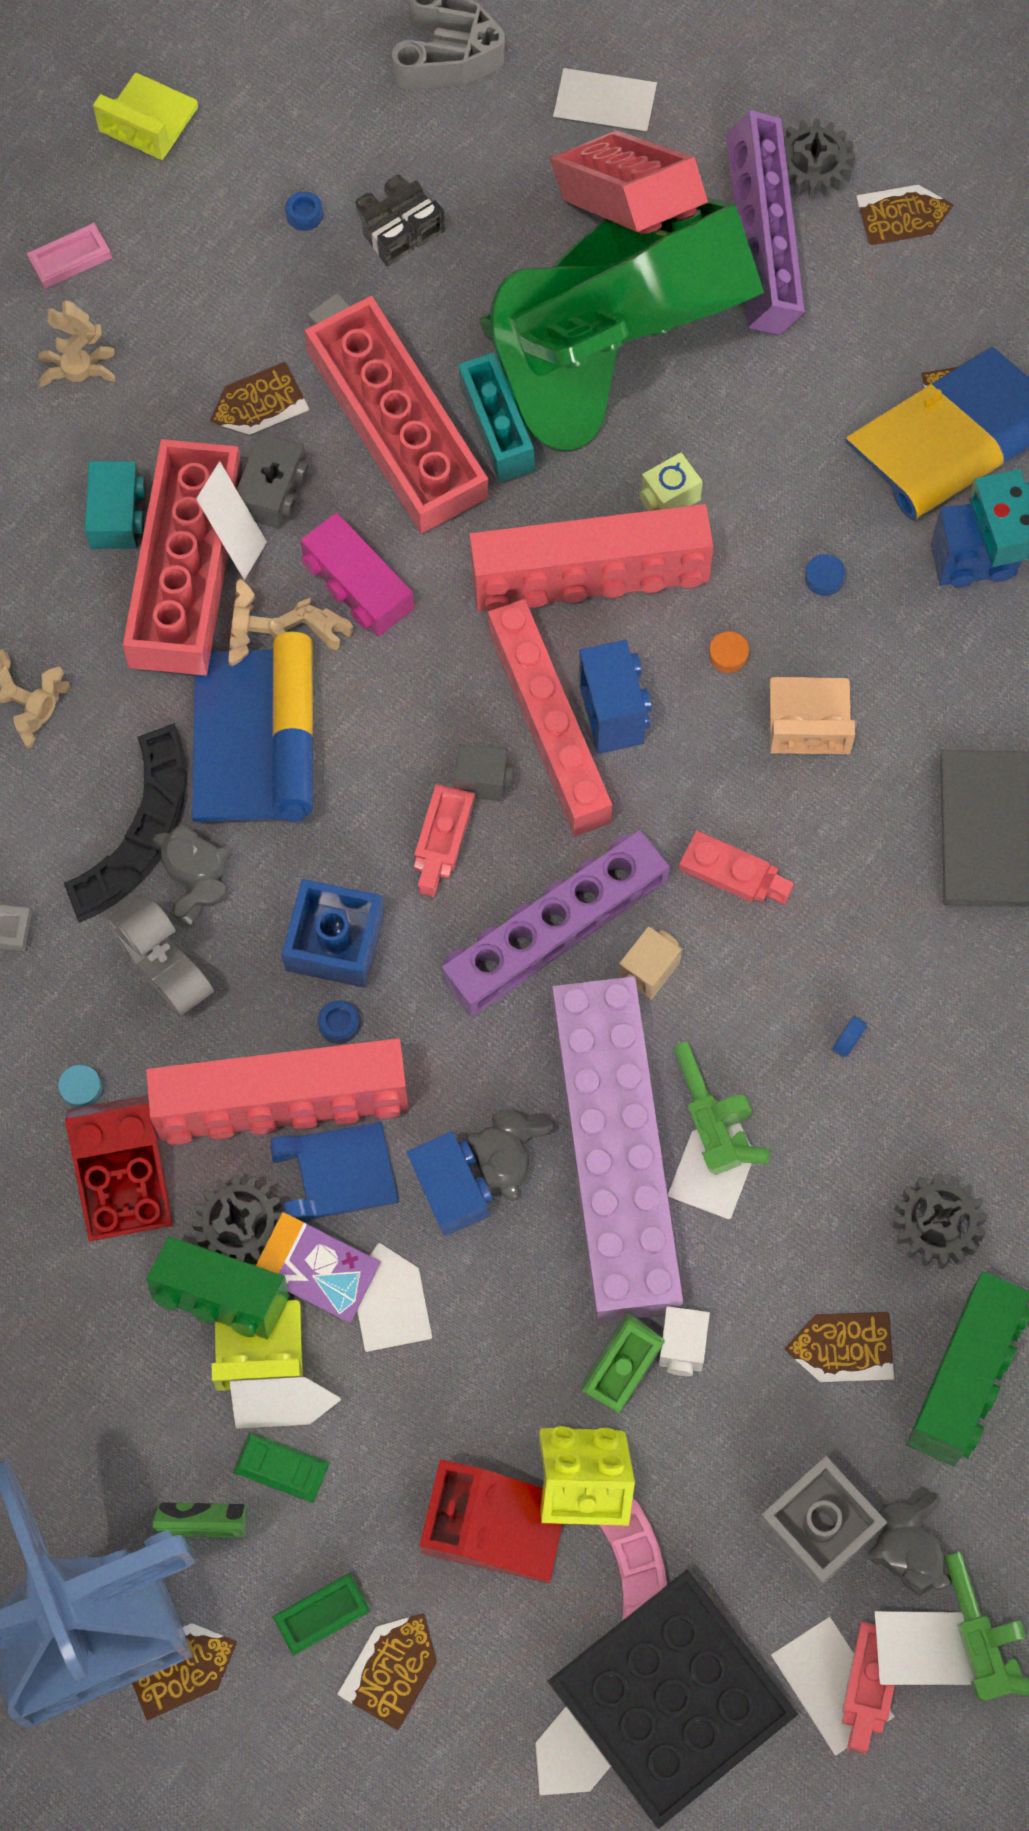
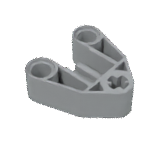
(463, 49)
(143, 935)

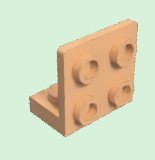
(810, 716)

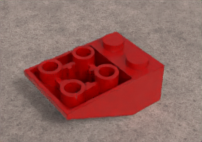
(118, 1168)
(489, 1523)

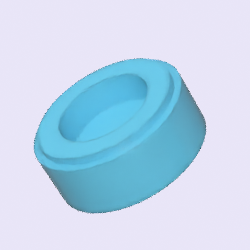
(80, 1086)

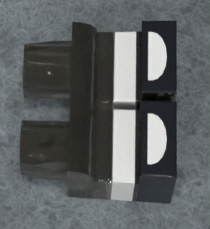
(400, 219)

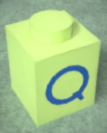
(670, 485)

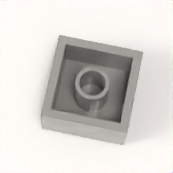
(822, 1522)

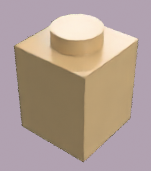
(651, 961)

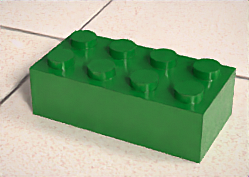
(968, 1369)

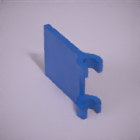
(338, 1170)

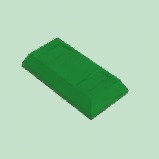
(281, 1467)
(321, 1614)

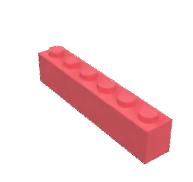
(549, 718)

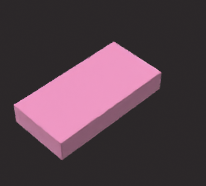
(69, 255)

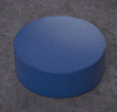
(304, 211)
(824, 574)
(338, 1022)
(849, 1036)

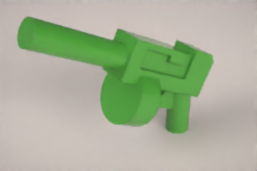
(714, 1118)
(982, 1641)

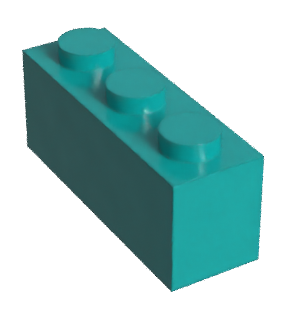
(496, 417)

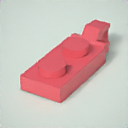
(442, 836)
(734, 870)
(865, 1700)

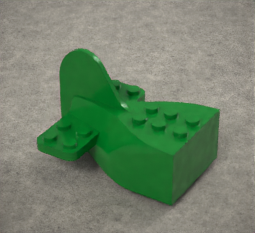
(566, 321)

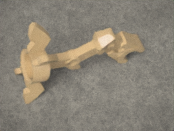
(75, 362)
(320, 621)
(38, 704)

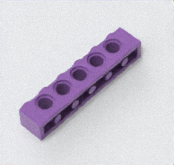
(766, 214)
(480, 989)

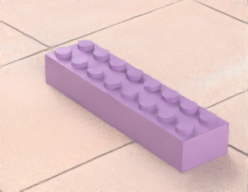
(616, 1149)

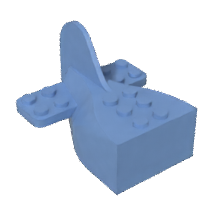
(84, 1621)

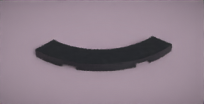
(158, 813)

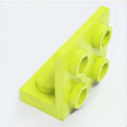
(145, 115)
(257, 1357)
(586, 1476)

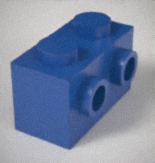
(449, 1183)

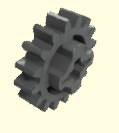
(832, 156)
(224, 1229)
(946, 1237)

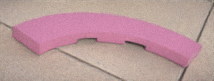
(637, 1559)

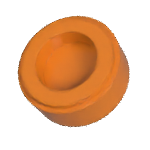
(728, 652)

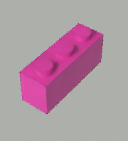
(356, 575)

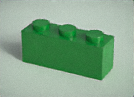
(217, 1288)

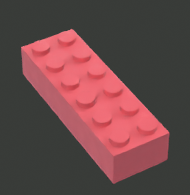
(630, 181)
(396, 414)
(592, 557)
(179, 564)
(277, 1091)

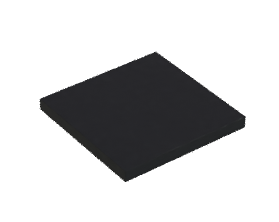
(672, 1698)

